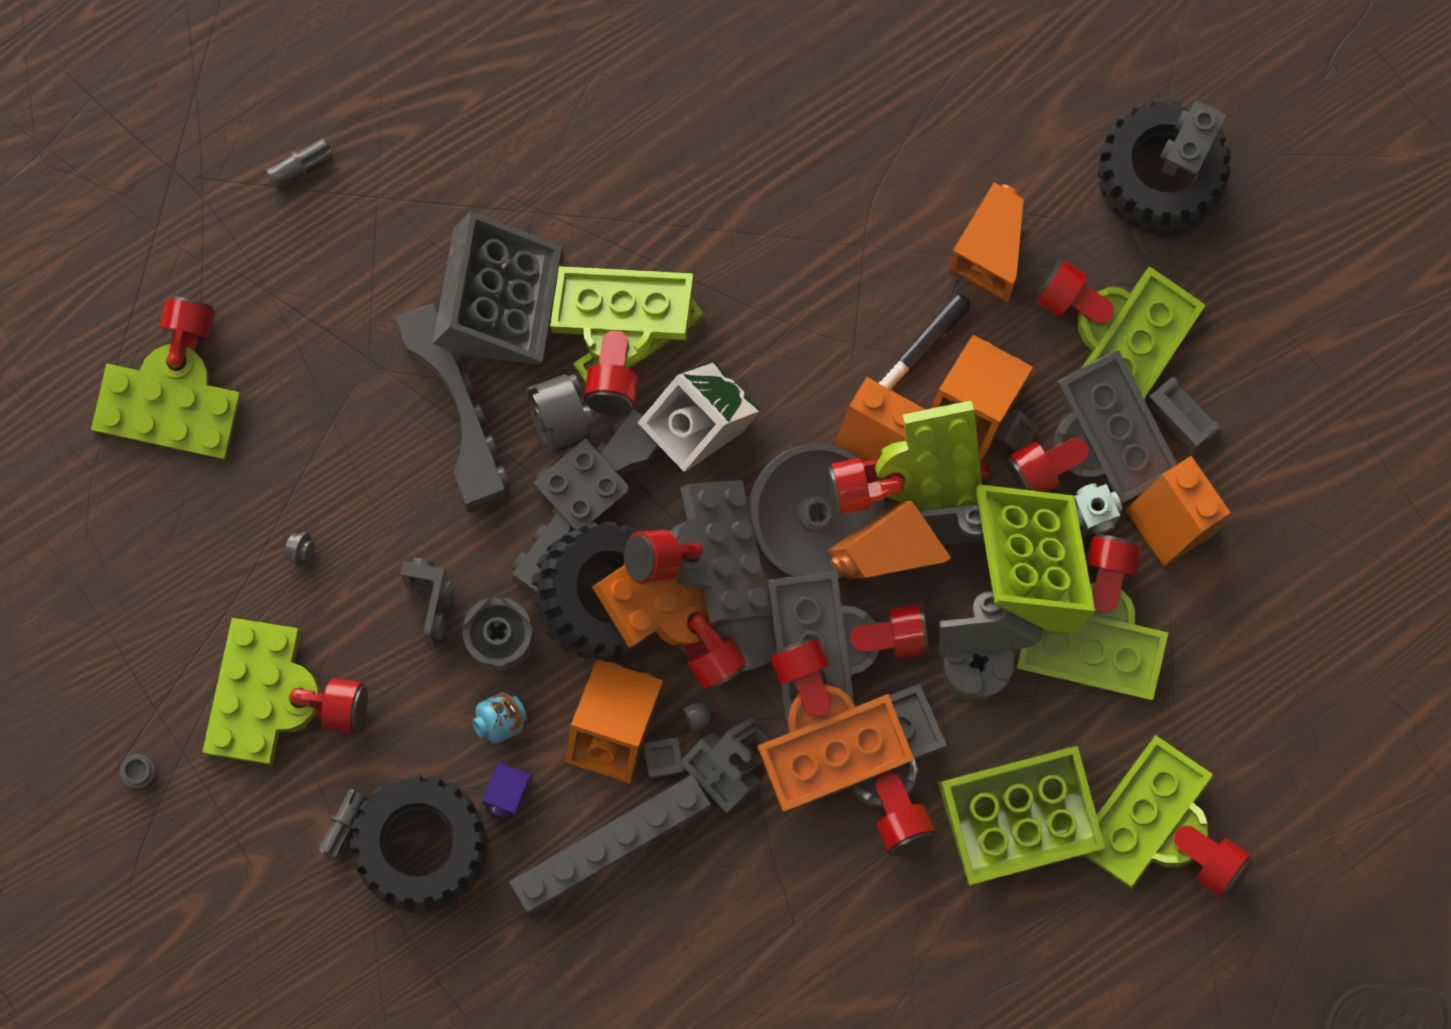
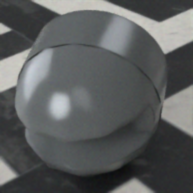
(697, 716)

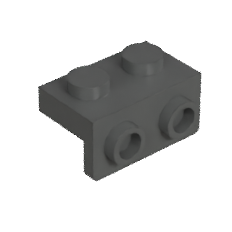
(1194, 140)

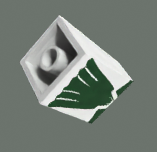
(698, 415)

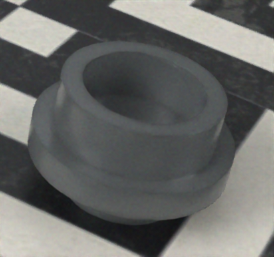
(299, 548)
(137, 771)

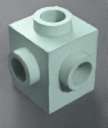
(1097, 521)

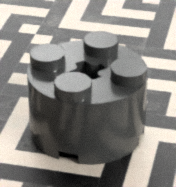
(559, 412)
(498, 614)
(976, 685)

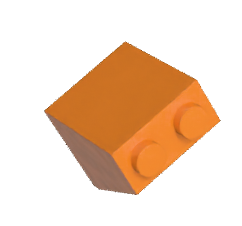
(991, 243)
(988, 380)
(874, 420)
(1178, 512)
(888, 544)
(613, 720)

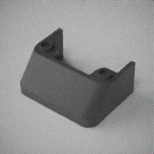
(992, 626)

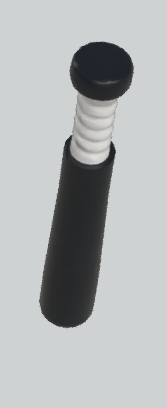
(928, 338)

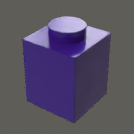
(506, 791)

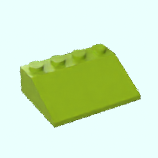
(1036, 557)
(1022, 815)

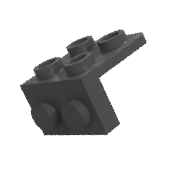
(580, 485)
(423, 576)

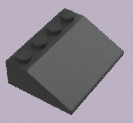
(497, 292)

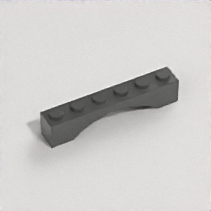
(626, 452)
(475, 470)
(610, 844)

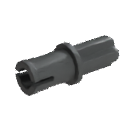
(299, 163)
(342, 824)

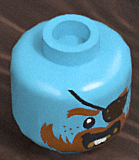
(499, 718)

